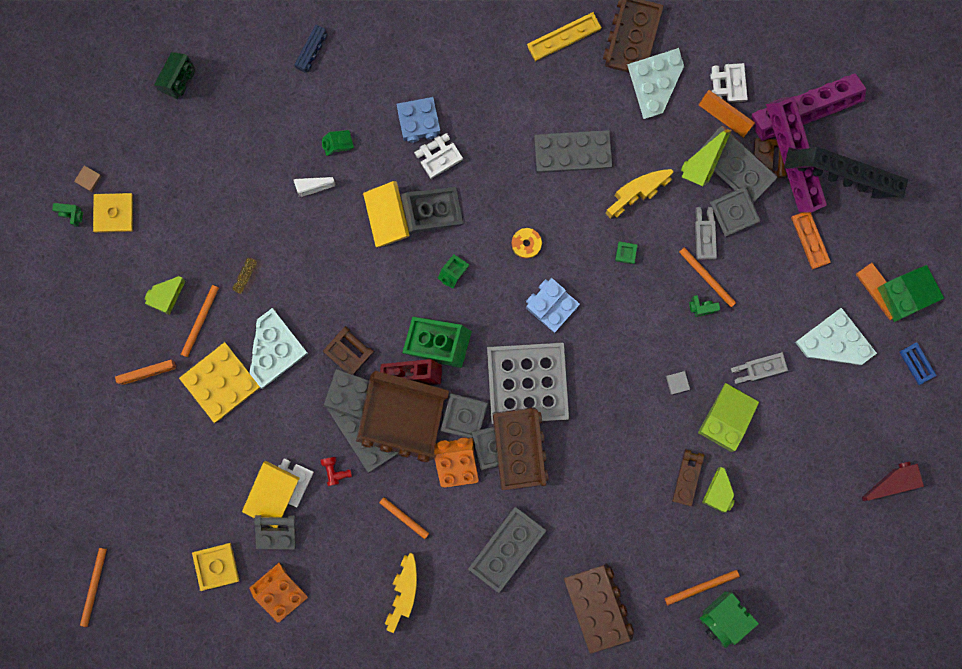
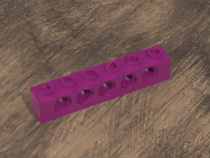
(817, 103)
(791, 133)

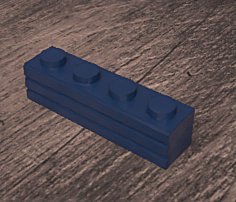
(310, 48)

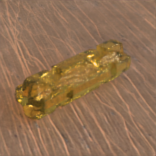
(244, 275)

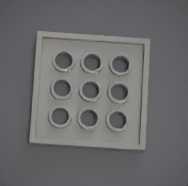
(536, 373)

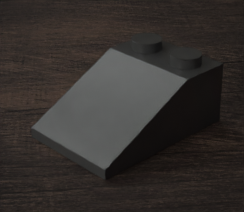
(431, 209)

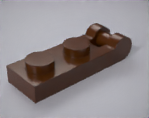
(688, 478)

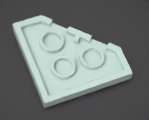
(655, 80)
(836, 341)
(273, 349)

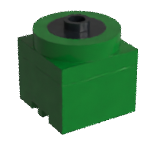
(727, 620)

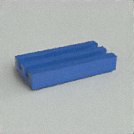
(911, 367)

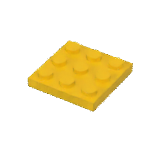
(219, 382)

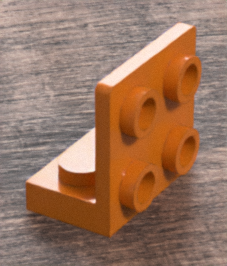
(277, 593)

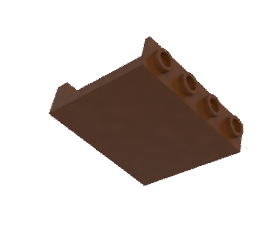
(401, 416)

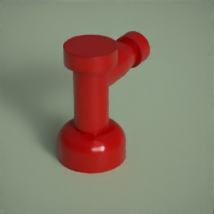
(333, 476)

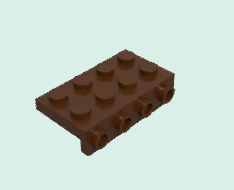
(633, 33)
(520, 448)
(599, 608)

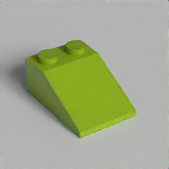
(703, 163)
(729, 418)

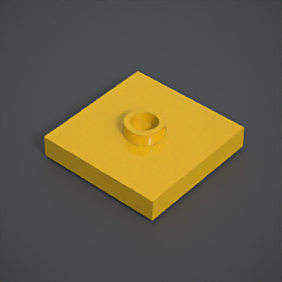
(113, 213)
(215, 566)

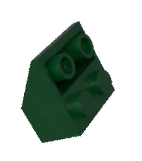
(175, 75)

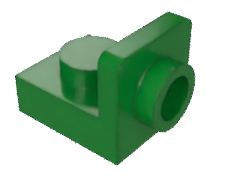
(66, 210)
(452, 271)
(707, 307)

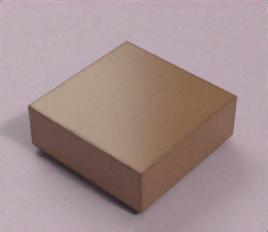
(87, 178)

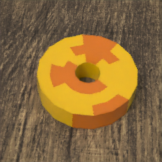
(526, 251)

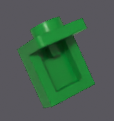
(337, 142)

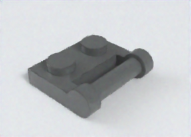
(275, 537)

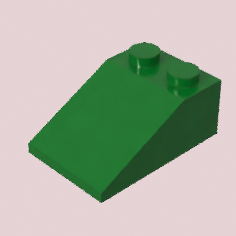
(910, 293)
(437, 341)

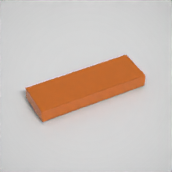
(726, 113)
(810, 239)
(872, 280)
(145, 372)

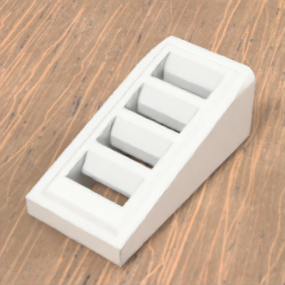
(312, 185)

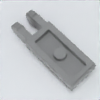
(705, 236)
(762, 368)

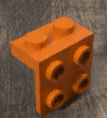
(456, 462)

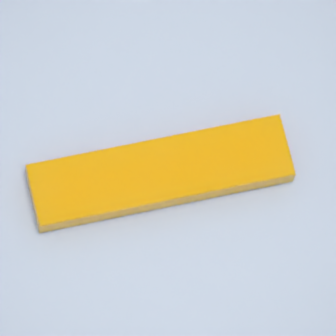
(564, 36)

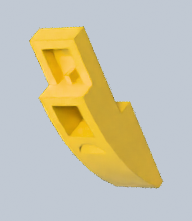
(643, 186)
(406, 585)

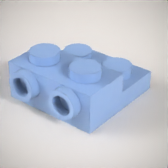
(551, 304)

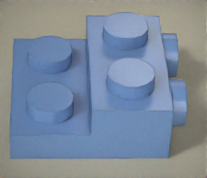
(418, 119)

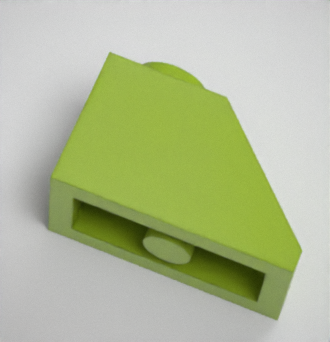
(164, 295)
(720, 492)

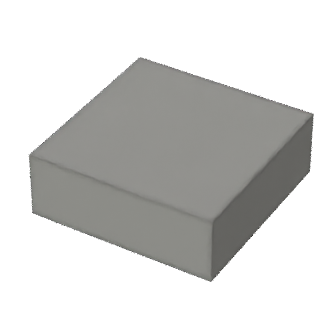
(677, 383)

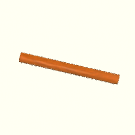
(707, 277)
(199, 321)
(93, 587)
(702, 587)

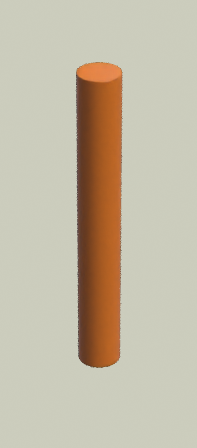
(404, 518)

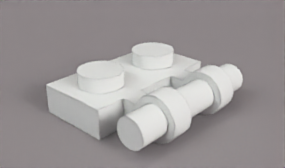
(735, 82)
(440, 161)
(305, 477)

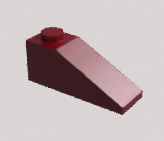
(420, 371)
(898, 480)

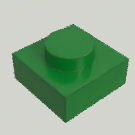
(626, 253)

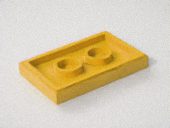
(386, 214)
(270, 492)

